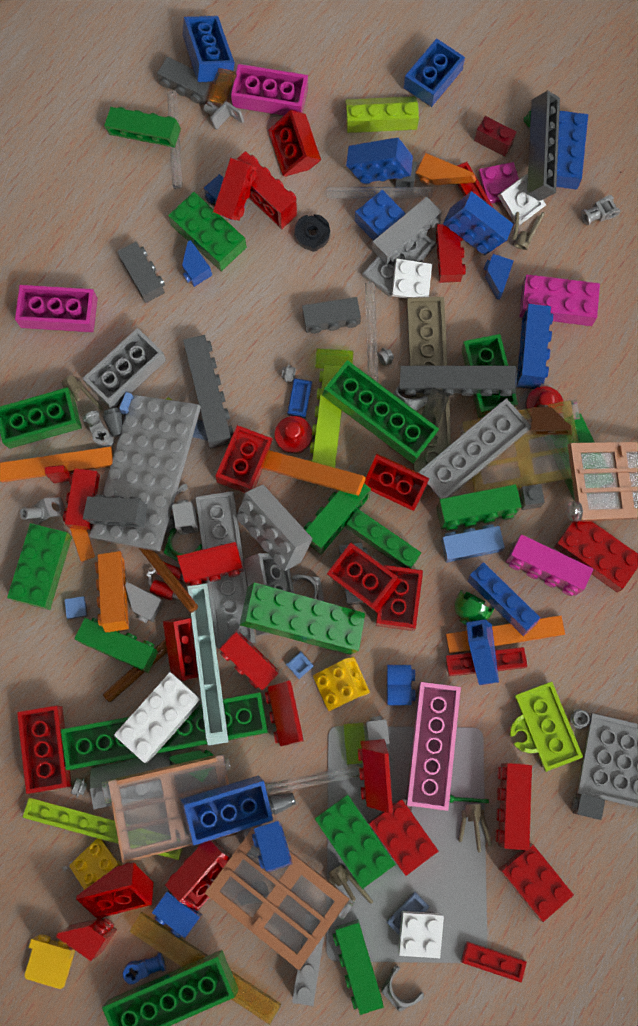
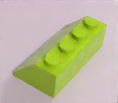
(382, 114)

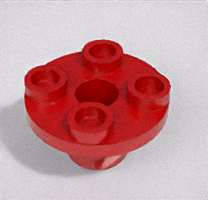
(543, 396)
(293, 434)

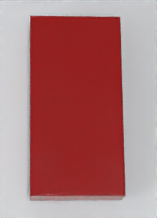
(57, 473)

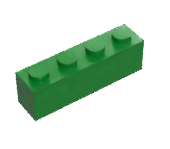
(142, 126)
(383, 540)
(116, 645)
(359, 967)

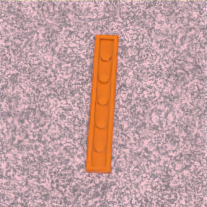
(35, 467)
(314, 473)
(507, 634)

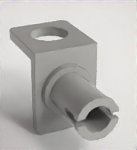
(220, 115)
(42, 510)

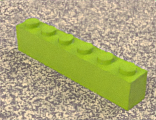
(328, 423)

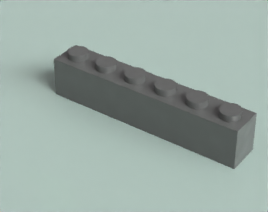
(543, 146)
(459, 379)
(207, 391)

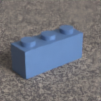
(472, 543)

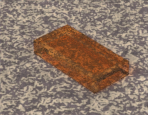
(221, 86)

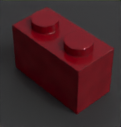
(495, 136)

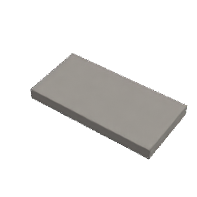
(383, 274)

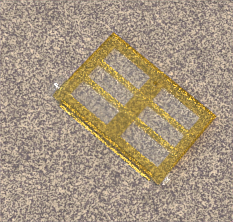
(532, 457)

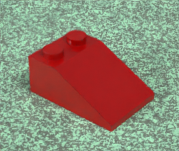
(243, 460)
(118, 891)

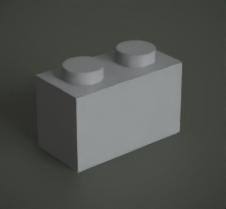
(185, 517)

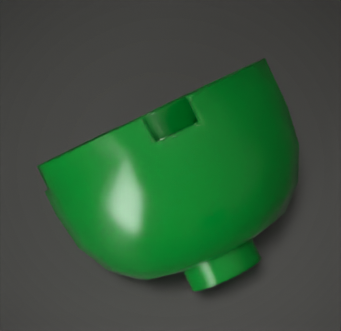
(471, 608)

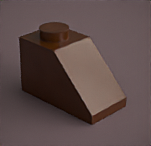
(548, 422)

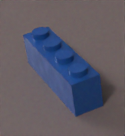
(503, 599)

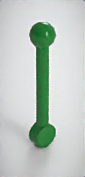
(462, 799)

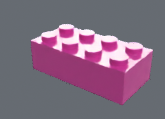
(269, 90)
(569, 299)
(56, 308)
(549, 566)

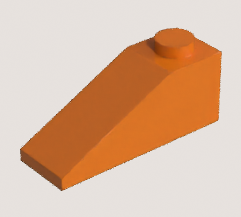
(440, 172)

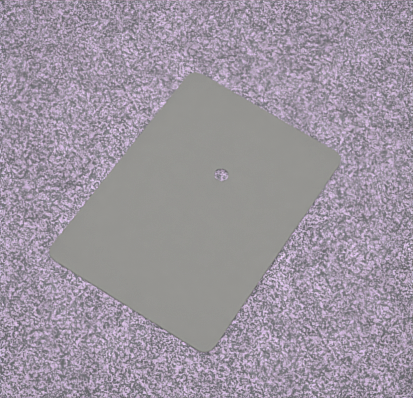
(448, 881)

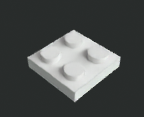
(517, 200)
(411, 279)
(420, 934)

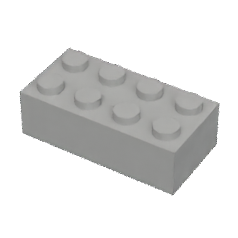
(124, 368)
(273, 527)

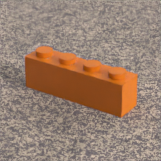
(112, 592)

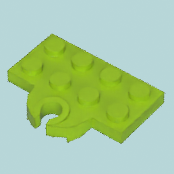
(545, 727)

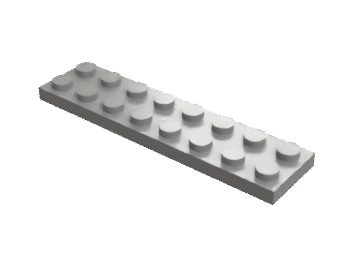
(227, 596)

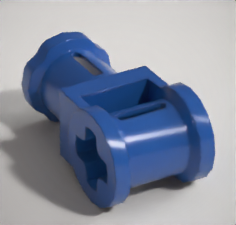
(144, 968)

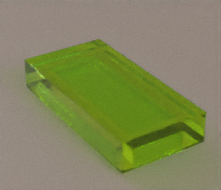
(332, 357)
(353, 736)

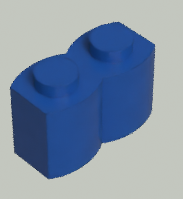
(400, 685)

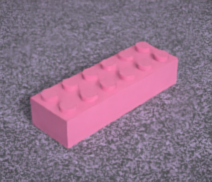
(433, 746)

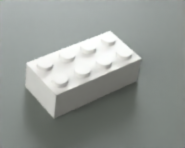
(158, 718)

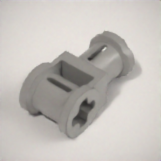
(602, 210)
(98, 429)

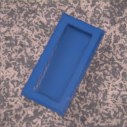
(299, 398)

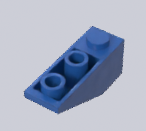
(483, 651)

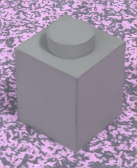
(377, 729)

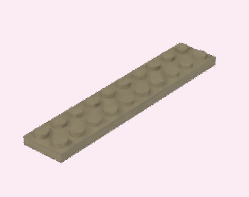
(429, 348)

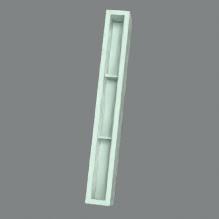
(208, 667)

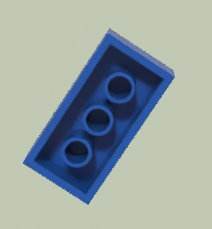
(206, 46)
(571, 148)
(534, 346)
(226, 810)

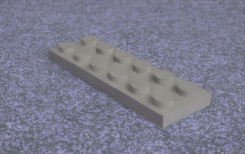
(475, 449)

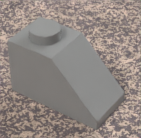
(143, 603)

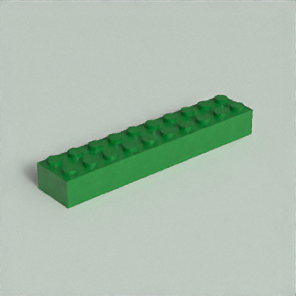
(97, 745)

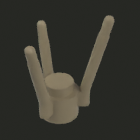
(524, 238)
(75, 387)
(474, 813)
(339, 876)

